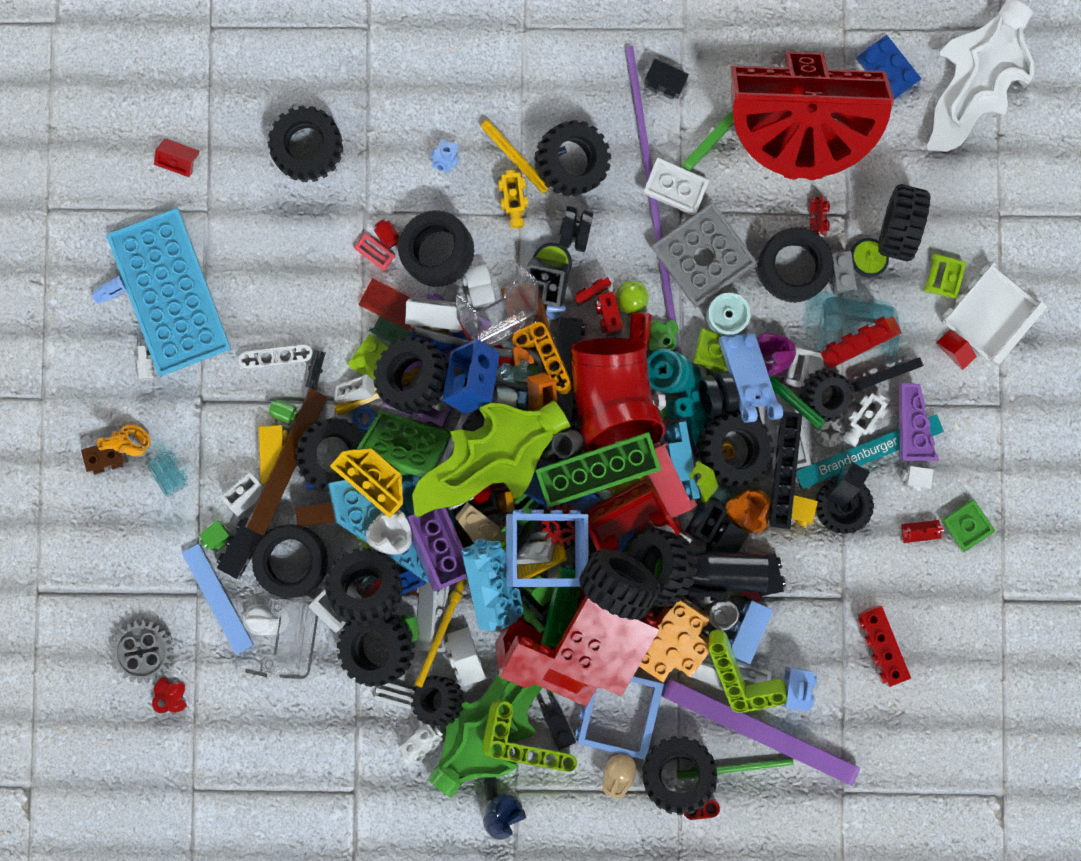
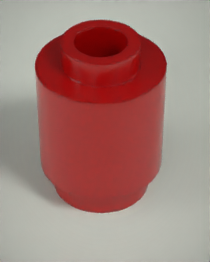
(387, 233)

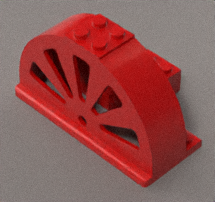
(809, 116)

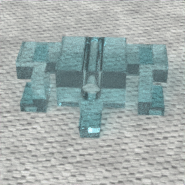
(512, 374)

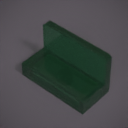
(388, 331)

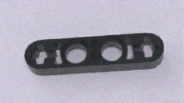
(887, 374)

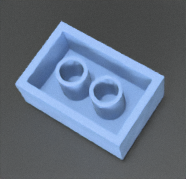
(749, 630)

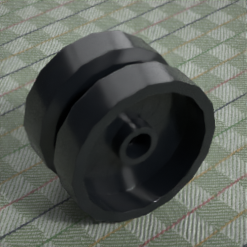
(574, 228)
(718, 394)

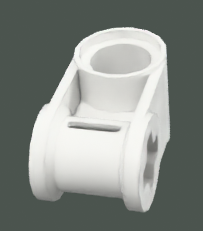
(505, 395)

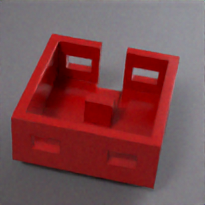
(608, 313)

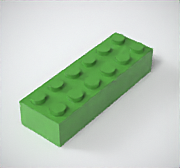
(598, 469)

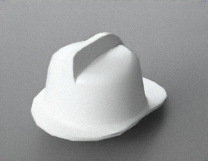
(259, 620)

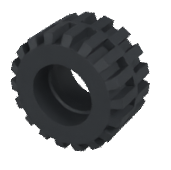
(840, 396)
(451, 701)

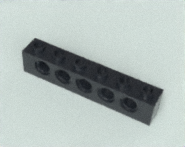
(785, 471)

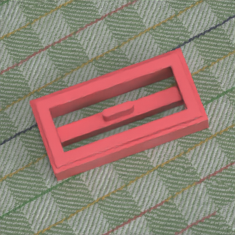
(387, 261)

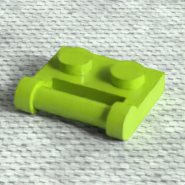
(951, 277)

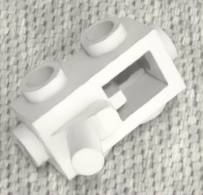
(421, 743)

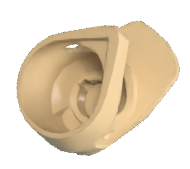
(618, 775)

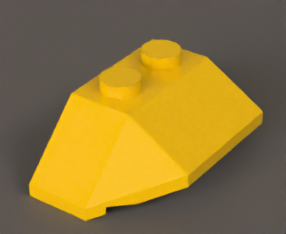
(372, 478)

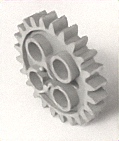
(145, 667)

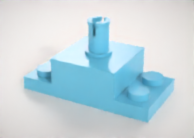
(681, 456)

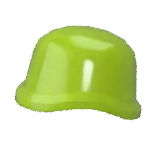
(632, 297)

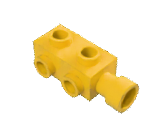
(513, 195)

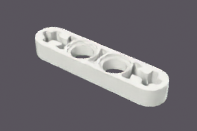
(276, 359)

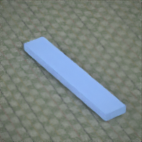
(217, 598)

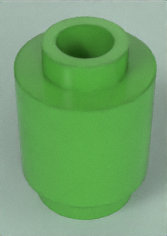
(283, 411)
(412, 625)

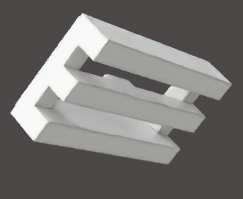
(391, 701)

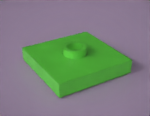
(968, 525)

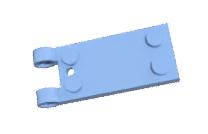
(750, 376)

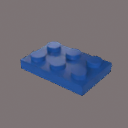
(888, 58)

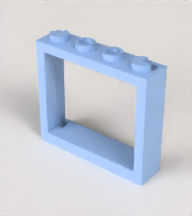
(581, 546)
(648, 728)

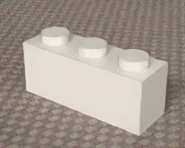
(432, 313)

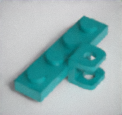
(690, 408)

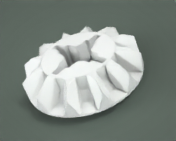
(835, 439)

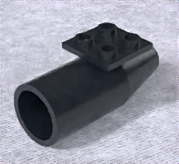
(728, 572)

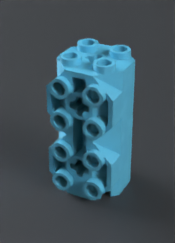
(486, 576)

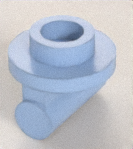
(555, 312)

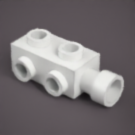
(868, 416)

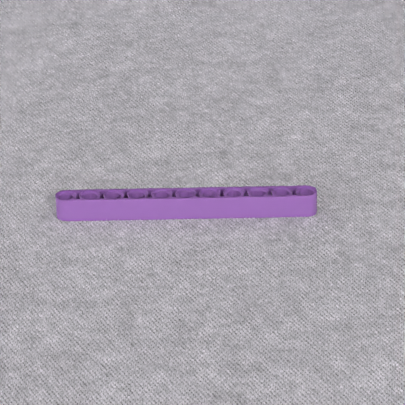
(760, 732)

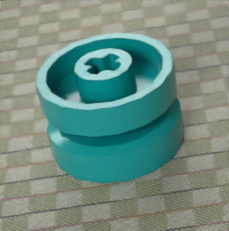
(669, 371)

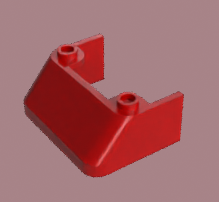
(625, 512)

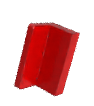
(175, 157)

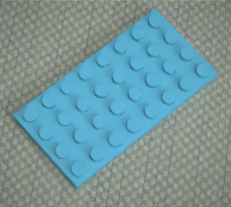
(168, 292)

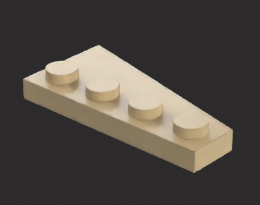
(478, 525)

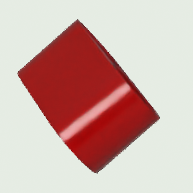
(703, 814)

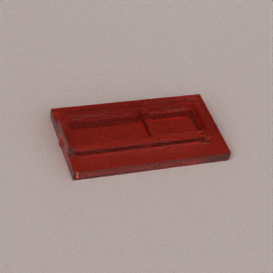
(386, 303)

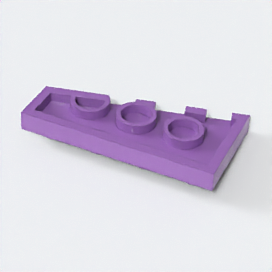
(915, 434)

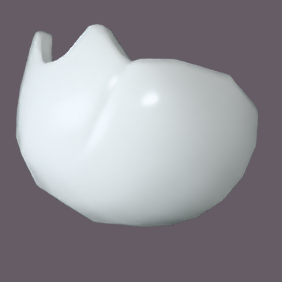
(723, 615)

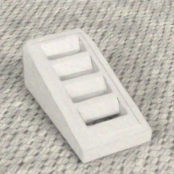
(361, 389)

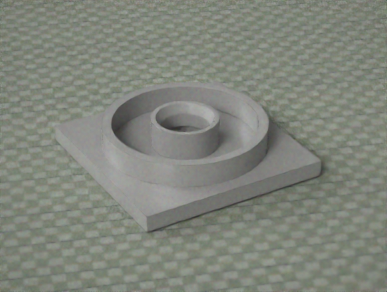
(709, 231)

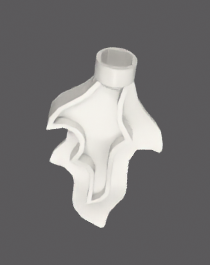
(983, 71)

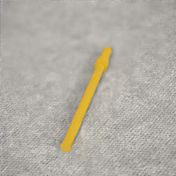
(455, 598)

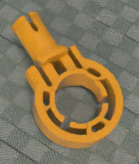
(120, 441)

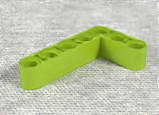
(742, 696)
(521, 751)

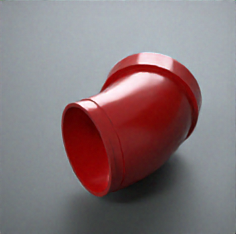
(613, 391)

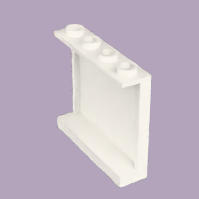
(993, 314)

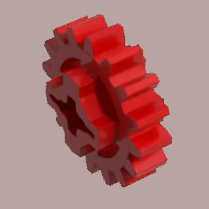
(558, 532)

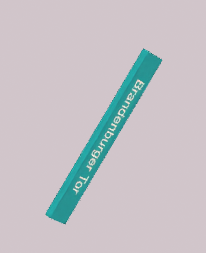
(859, 455)

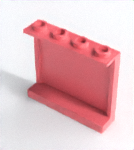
(668, 485)

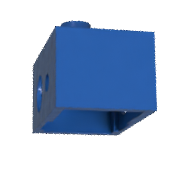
(478, 379)

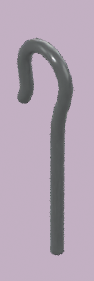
(502, 352)

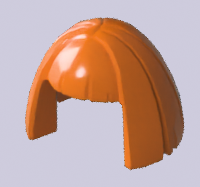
(749, 510)

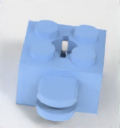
(799, 688)

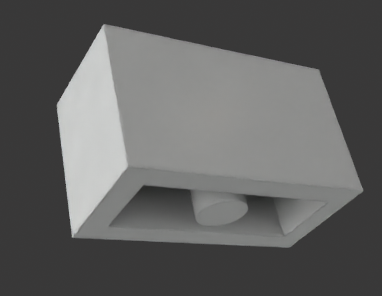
(843, 273)

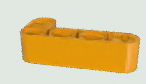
(547, 359)

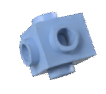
(445, 156)

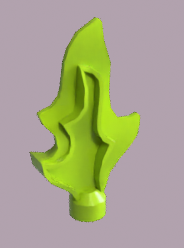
(496, 453)

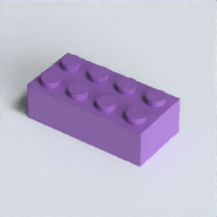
(438, 548)

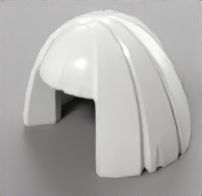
(390, 534)

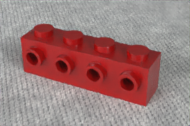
(861, 342)
(883, 645)

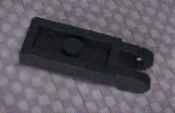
(557, 724)

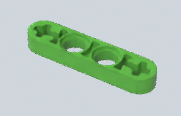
(709, 142)

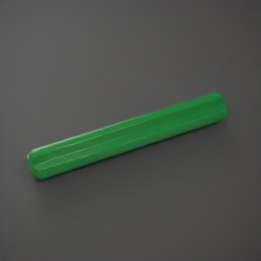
(797, 403)

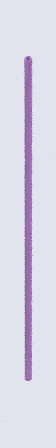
(653, 202)

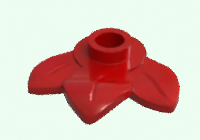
(170, 694)

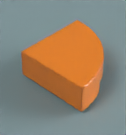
(521, 354)

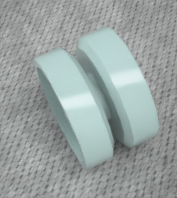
(724, 304)

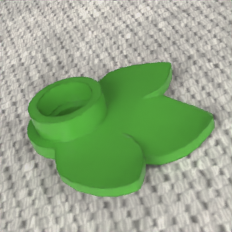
(661, 333)

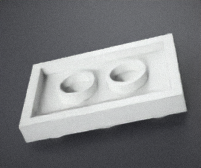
(675, 186)

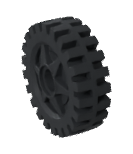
(843, 521)

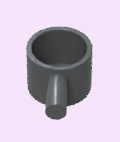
(565, 445)

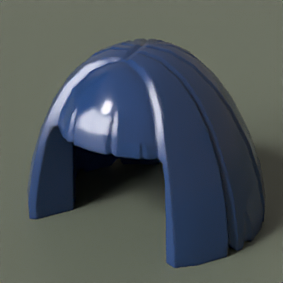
(502, 813)

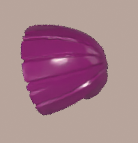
(776, 352)

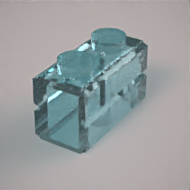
(167, 473)

